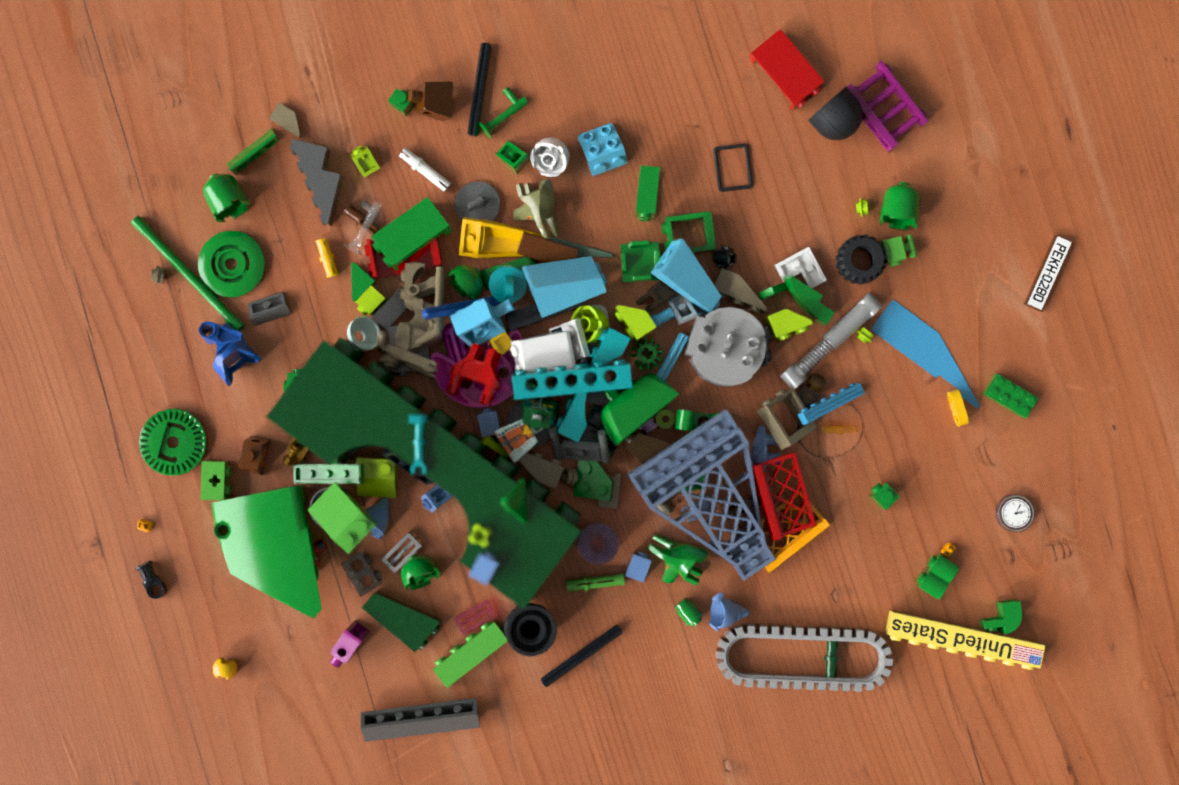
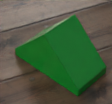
(513, 157)
(360, 281)

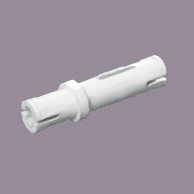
(421, 166)

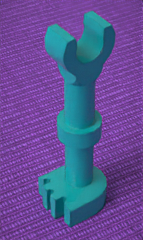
(418, 441)

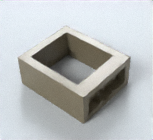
(795, 406)

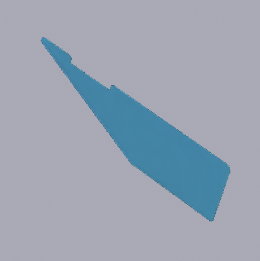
(921, 345)

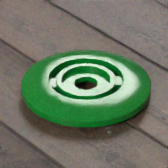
(236, 281)
(155, 436)

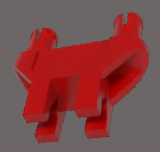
(476, 371)

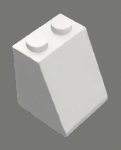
(543, 351)

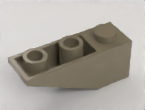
(734, 287)
(543, 470)

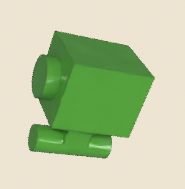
(896, 249)

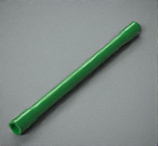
(234, 322)

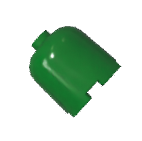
(225, 197)
(901, 207)

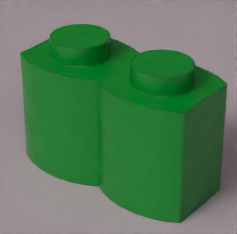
(937, 576)

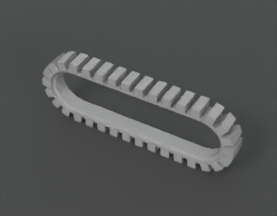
(809, 680)

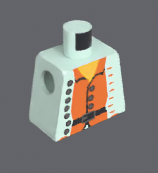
(517, 439)

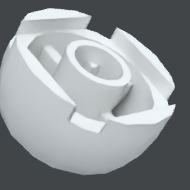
(550, 157)

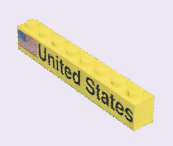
(964, 639)

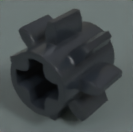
(724, 257)

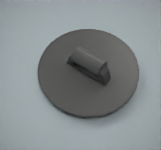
(477, 201)

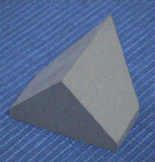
(684, 309)

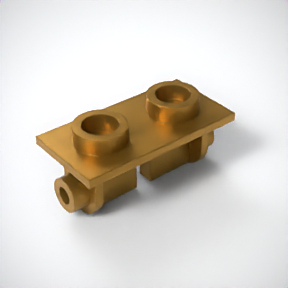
(295, 453)

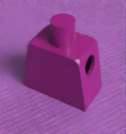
(348, 644)

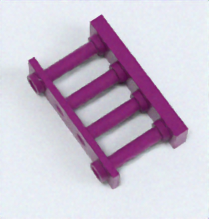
(877, 124)

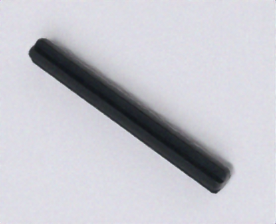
(479, 89)
(581, 656)

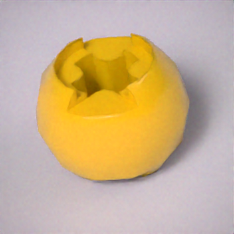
(225, 668)

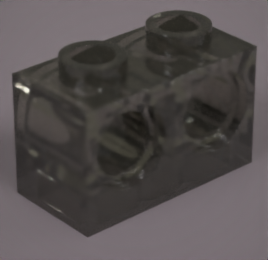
(357, 575)

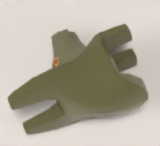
(538, 206)

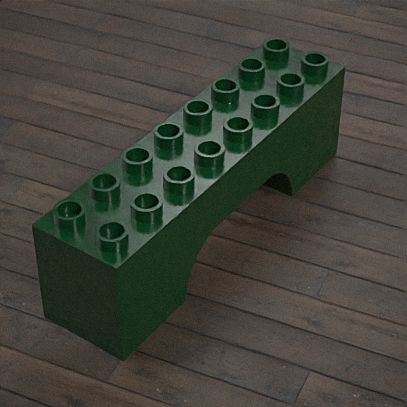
(345, 406)

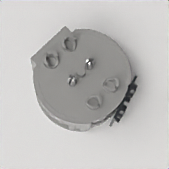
(728, 346)

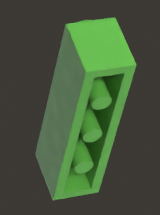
(471, 653)

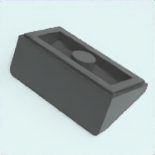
(269, 308)

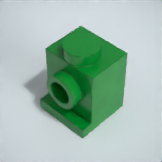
(400, 102)

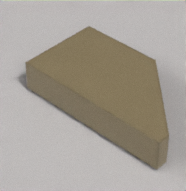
(286, 118)
(614, 503)

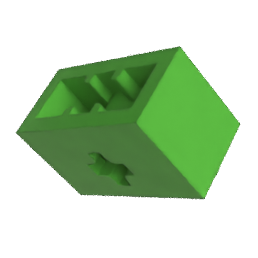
(212, 490)

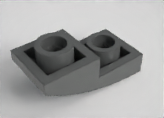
(390, 310)

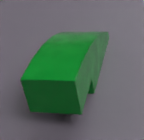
(808, 300)

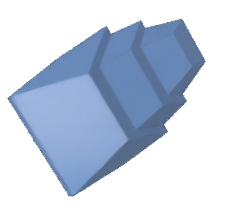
(759, 447)

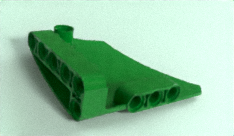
(271, 546)

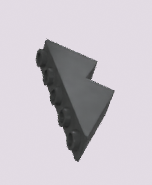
(323, 183)

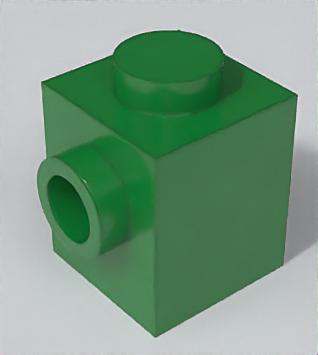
(883, 495)

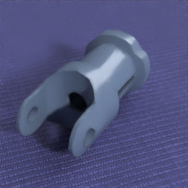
(706, 504)

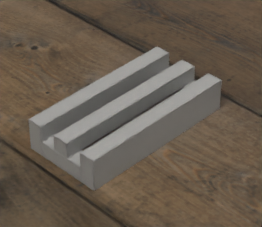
(413, 541)

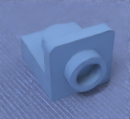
(435, 498)

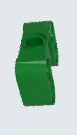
(689, 419)

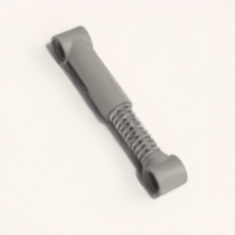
(834, 338)

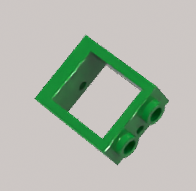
(647, 193)
(708, 230)

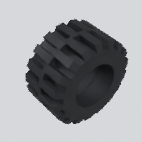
(876, 254)

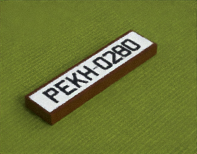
(1048, 273)

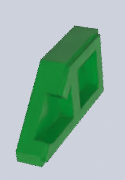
(772, 291)

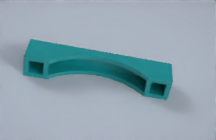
(574, 421)

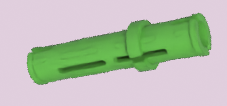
(572, 584)

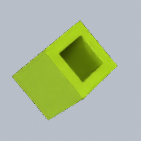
(370, 301)

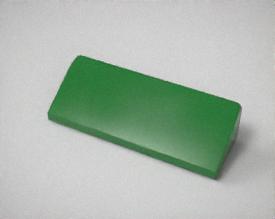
(253, 151)

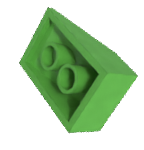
(342, 517)

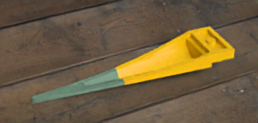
(494, 239)

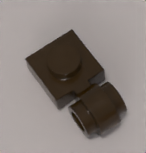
(808, 395)

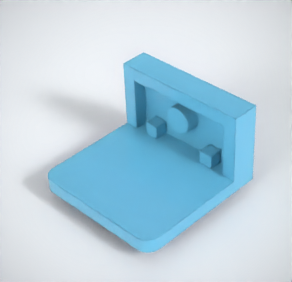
(602, 149)

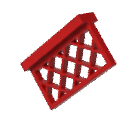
(768, 504)

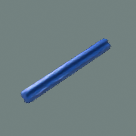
(450, 309)

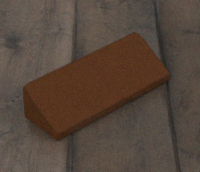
(544, 248)

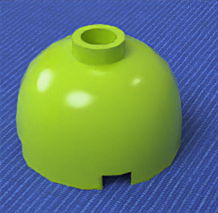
(592, 321)

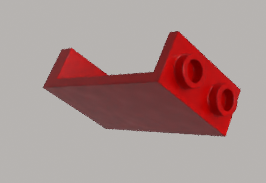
(788, 69)
(428, 255)

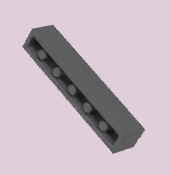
(420, 719)

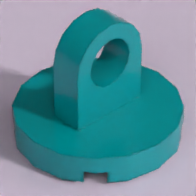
(507, 283)

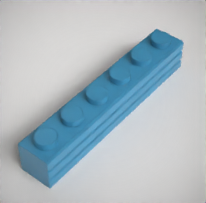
(828, 405)

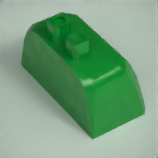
(635, 406)

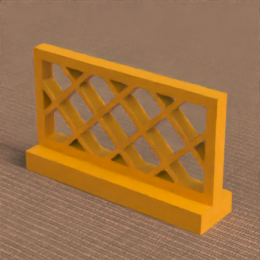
(798, 541)

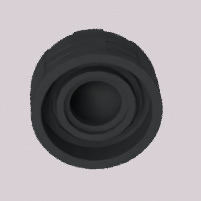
(839, 116)
(530, 629)

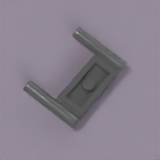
(580, 450)

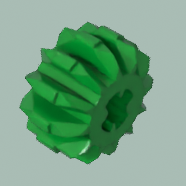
(642, 359)

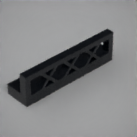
(530, 315)

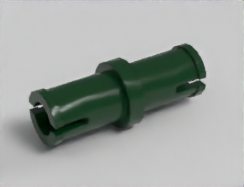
(831, 659)

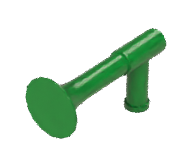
(517, 105)

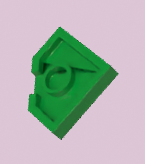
(593, 481)

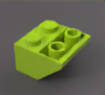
(636, 321)
(786, 322)

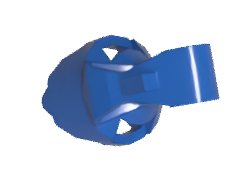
(229, 349)

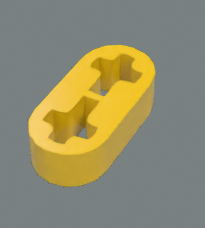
(957, 408)

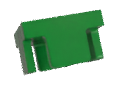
(639, 260)

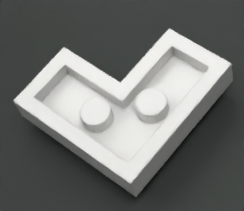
(804, 264)

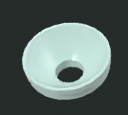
(368, 328)

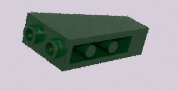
(402, 620)

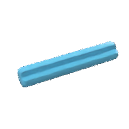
(672, 356)

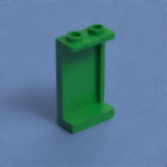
(410, 233)

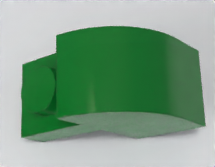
(1008, 617)

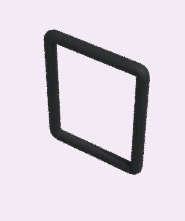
(718, 171)

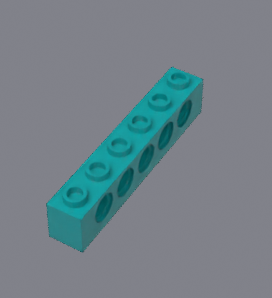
(621, 381)

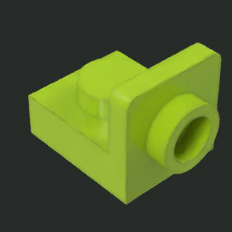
(364, 160)

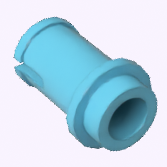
(662, 317)

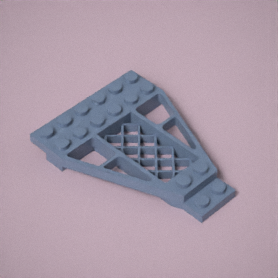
(685, 463)

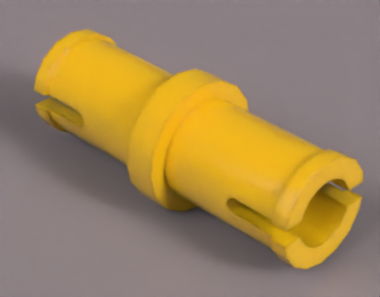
(327, 257)

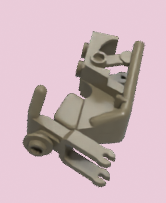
(418, 332)

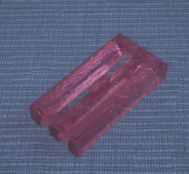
(489, 609)

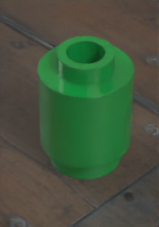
(689, 612)

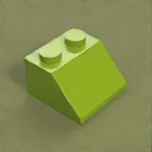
(379, 478)

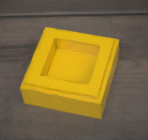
(501, 343)

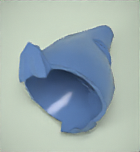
(381, 513)
(725, 612)

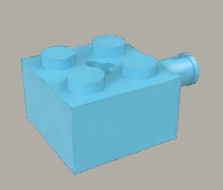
(480, 321)

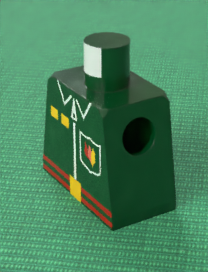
(540, 411)

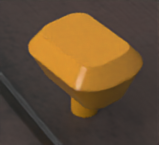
(144, 525)
(948, 550)

